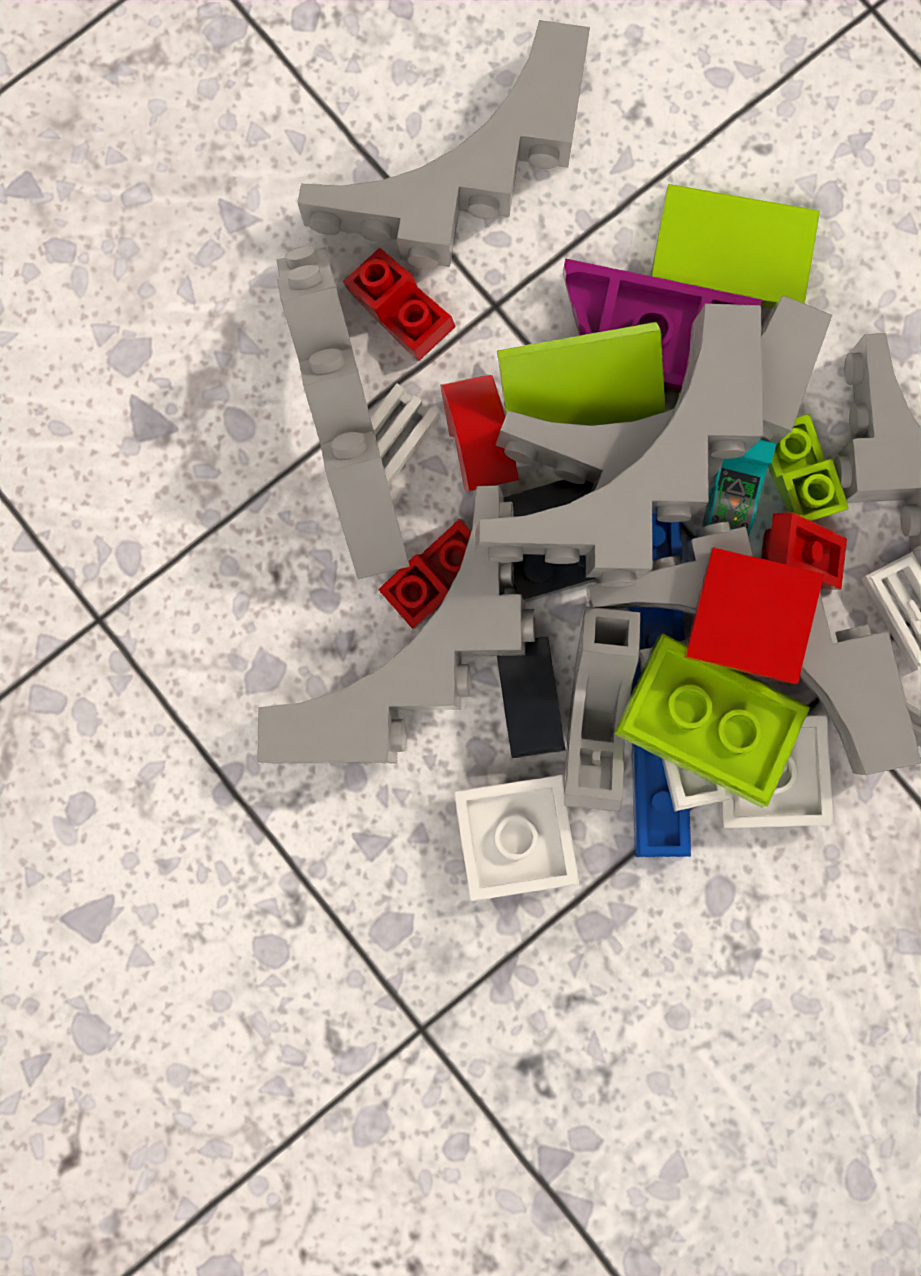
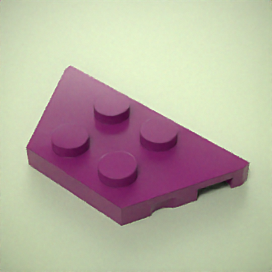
(619, 299)

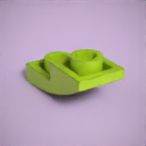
(804, 477)

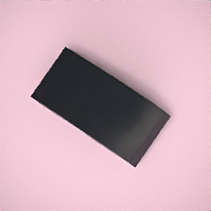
(531, 701)

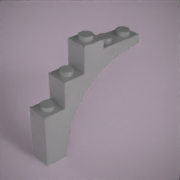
(476, 176)
(340, 412)
(602, 452)
(887, 454)
(613, 525)
(427, 674)
(851, 678)

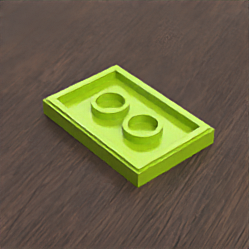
(735, 244)
(587, 377)
(712, 722)

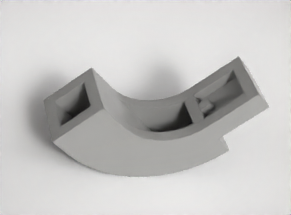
(599, 695)

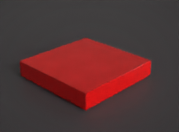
(754, 615)

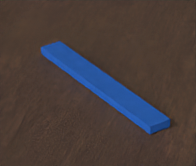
(657, 827)

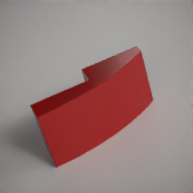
(399, 304)
(475, 421)
(421, 588)

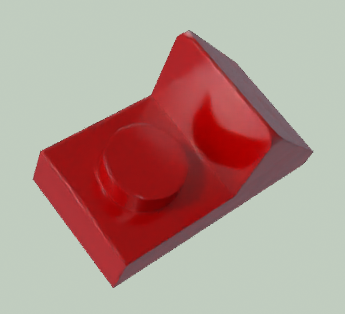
(806, 546)

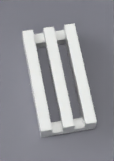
(413, 405)
(889, 611)

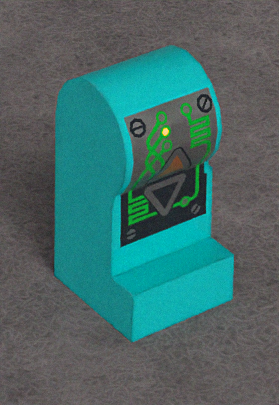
(737, 487)

